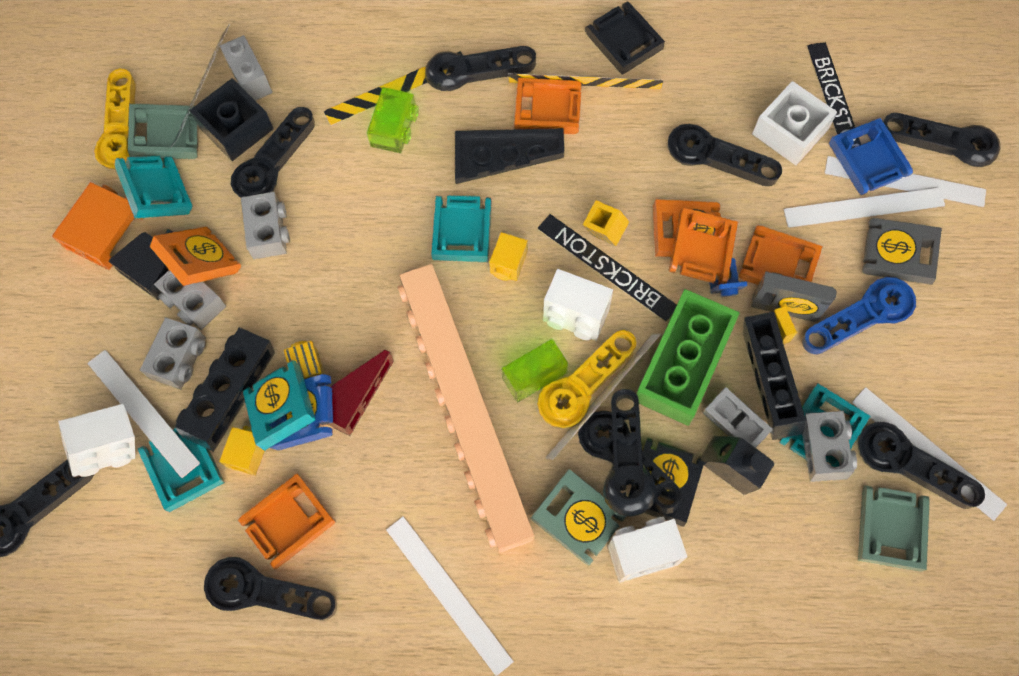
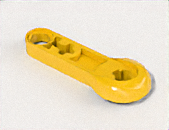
(116, 119)
(582, 383)

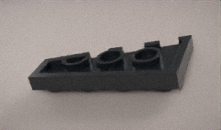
(499, 151)

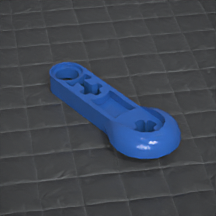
(865, 313)

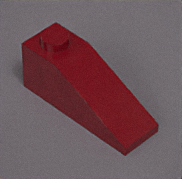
(356, 390)

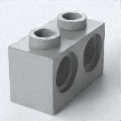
(246, 67)
(259, 226)
(187, 299)
(165, 352)
(736, 418)
(819, 446)

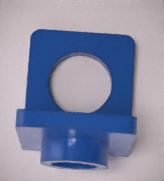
(732, 285)

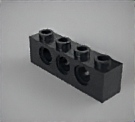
(773, 376)
(226, 404)

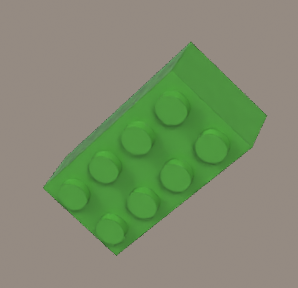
(686, 357)

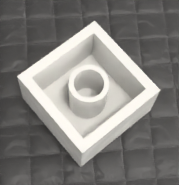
(794, 123)
(576, 305)
(98, 440)
(646, 549)

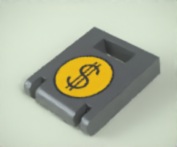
(897, 250)
(800, 297)

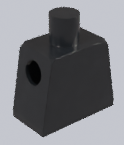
(140, 264)
(741, 466)

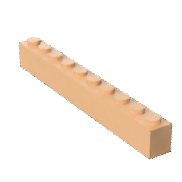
(466, 410)

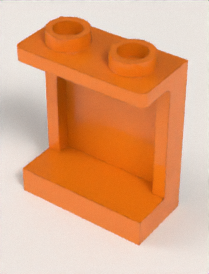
(95, 224)

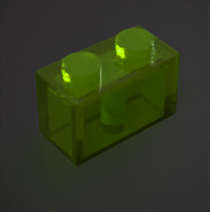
(392, 120)
(534, 370)

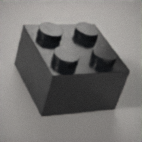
(232, 119)

